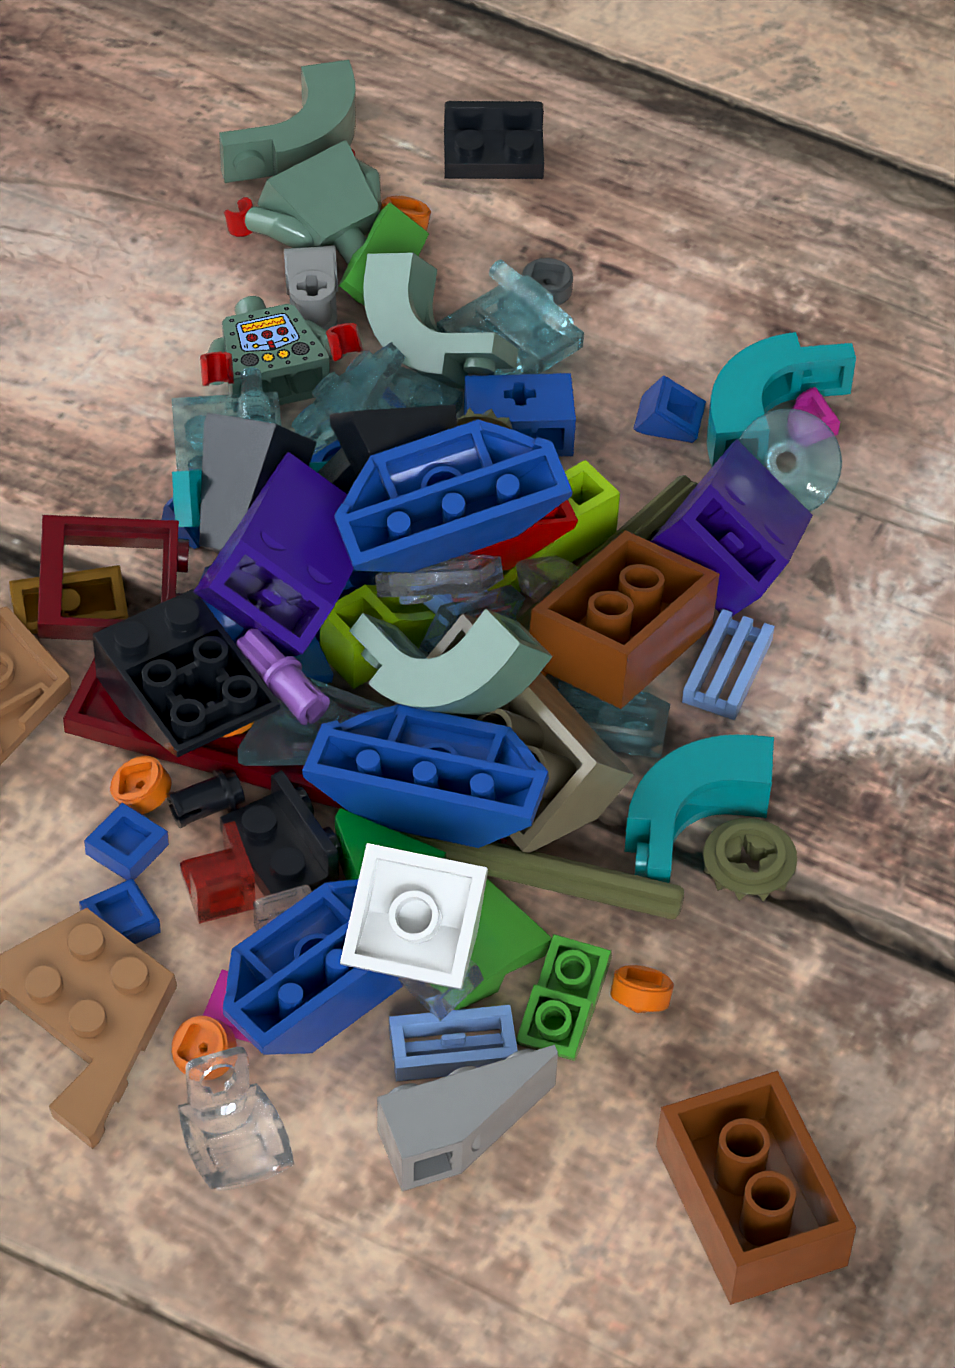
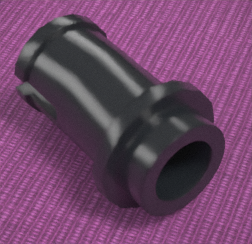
(206, 797)

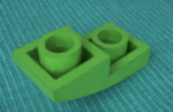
(389, 234)
(564, 997)

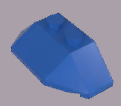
(448, 496)
(429, 774)
(289, 980)

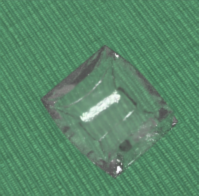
(234, 1132)

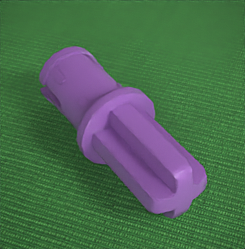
(284, 677)

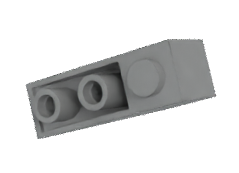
(451, 1121)

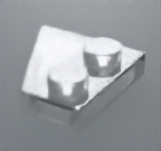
(462, 577)

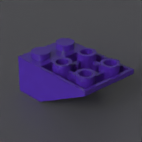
(738, 526)
(283, 560)

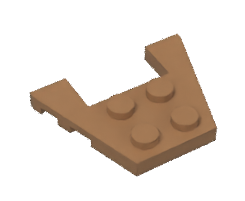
(29, 683)
(97, 1000)

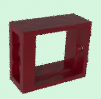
(104, 532)

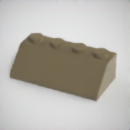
(579, 763)

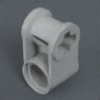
(313, 283)

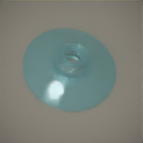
(810, 441)

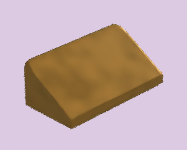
(85, 595)

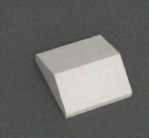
(415, 916)

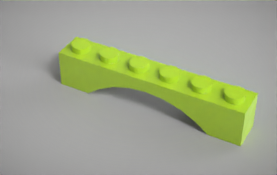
(597, 511)

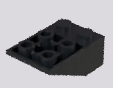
(180, 675)

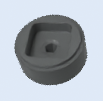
(553, 276)

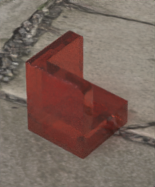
(221, 880)

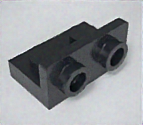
(493, 140)
(286, 839)

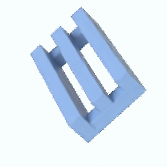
(741, 632)
(454, 1049)

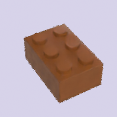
(624, 618)
(755, 1187)

